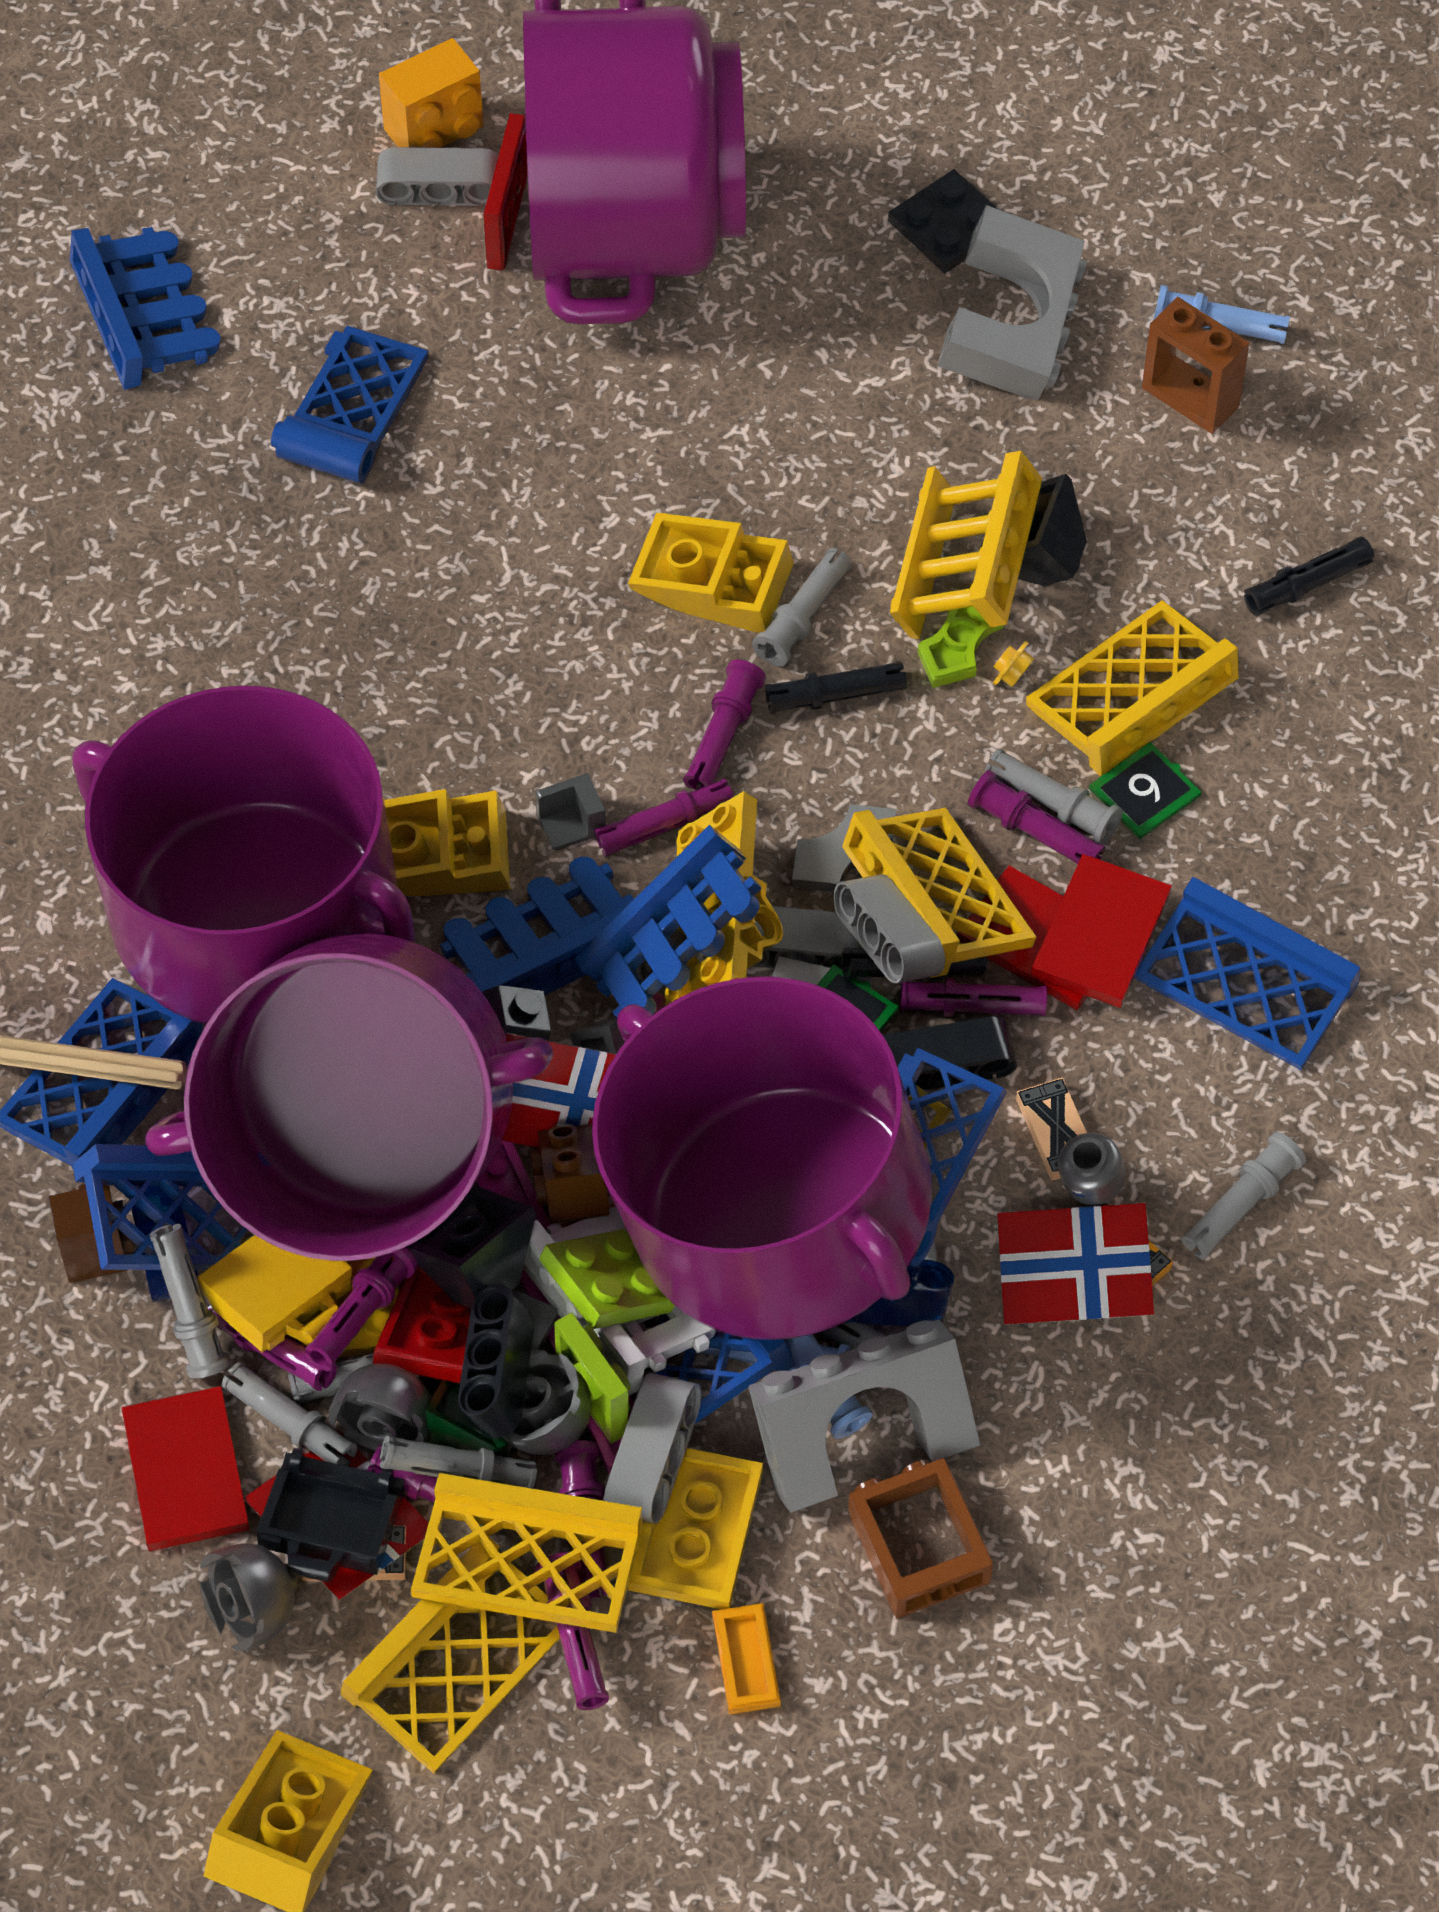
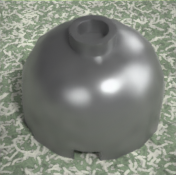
(379, 1404)
(553, 1407)
(245, 1583)

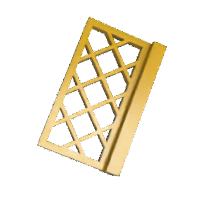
(1157, 705)
(876, 854)
(545, 1516)
(416, 1634)

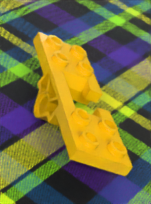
(743, 941)

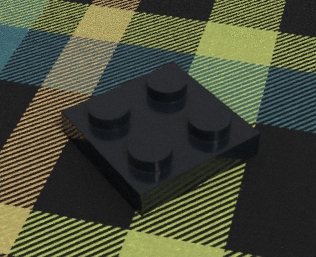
(941, 219)

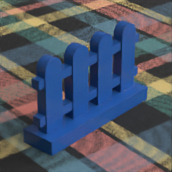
(120, 324)
(660, 909)
(535, 962)

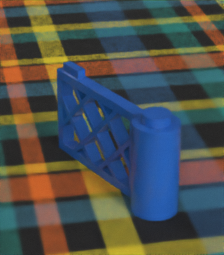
(331, 441)
(909, 1070)

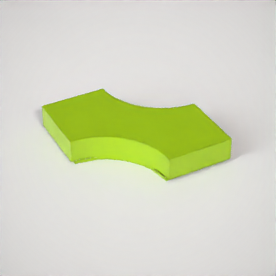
(951, 651)

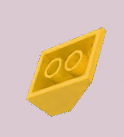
(286, 1823)

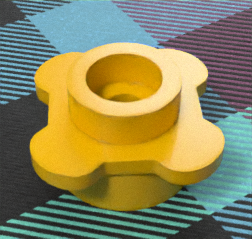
(1013, 664)

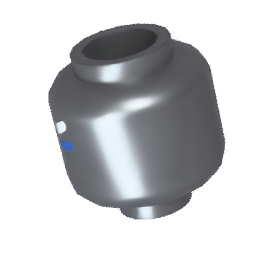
(1092, 1168)

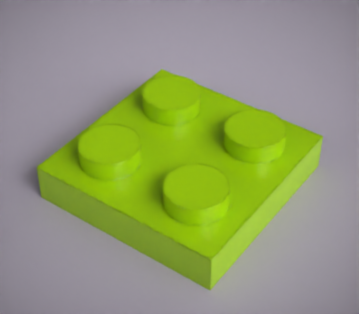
(605, 1278)
(606, 1383)

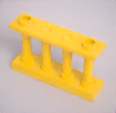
(995, 563)

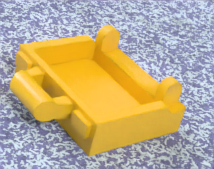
(273, 1291)

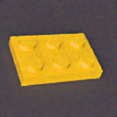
(703, 1532)

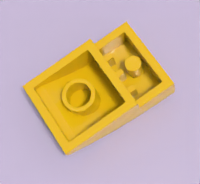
(712, 570)
(449, 843)

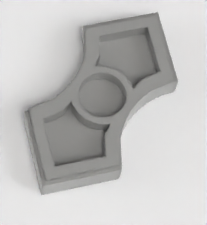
(822, 861)

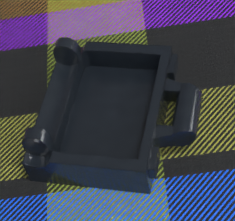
(329, 1516)

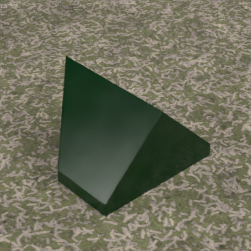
(452, 1427)

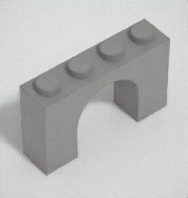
(1044, 266)
(799, 1403)

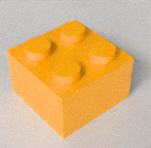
(432, 98)

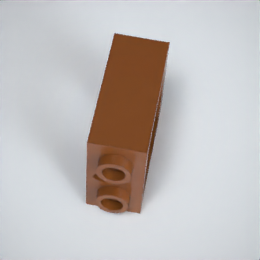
(1182, 386)
(938, 1581)

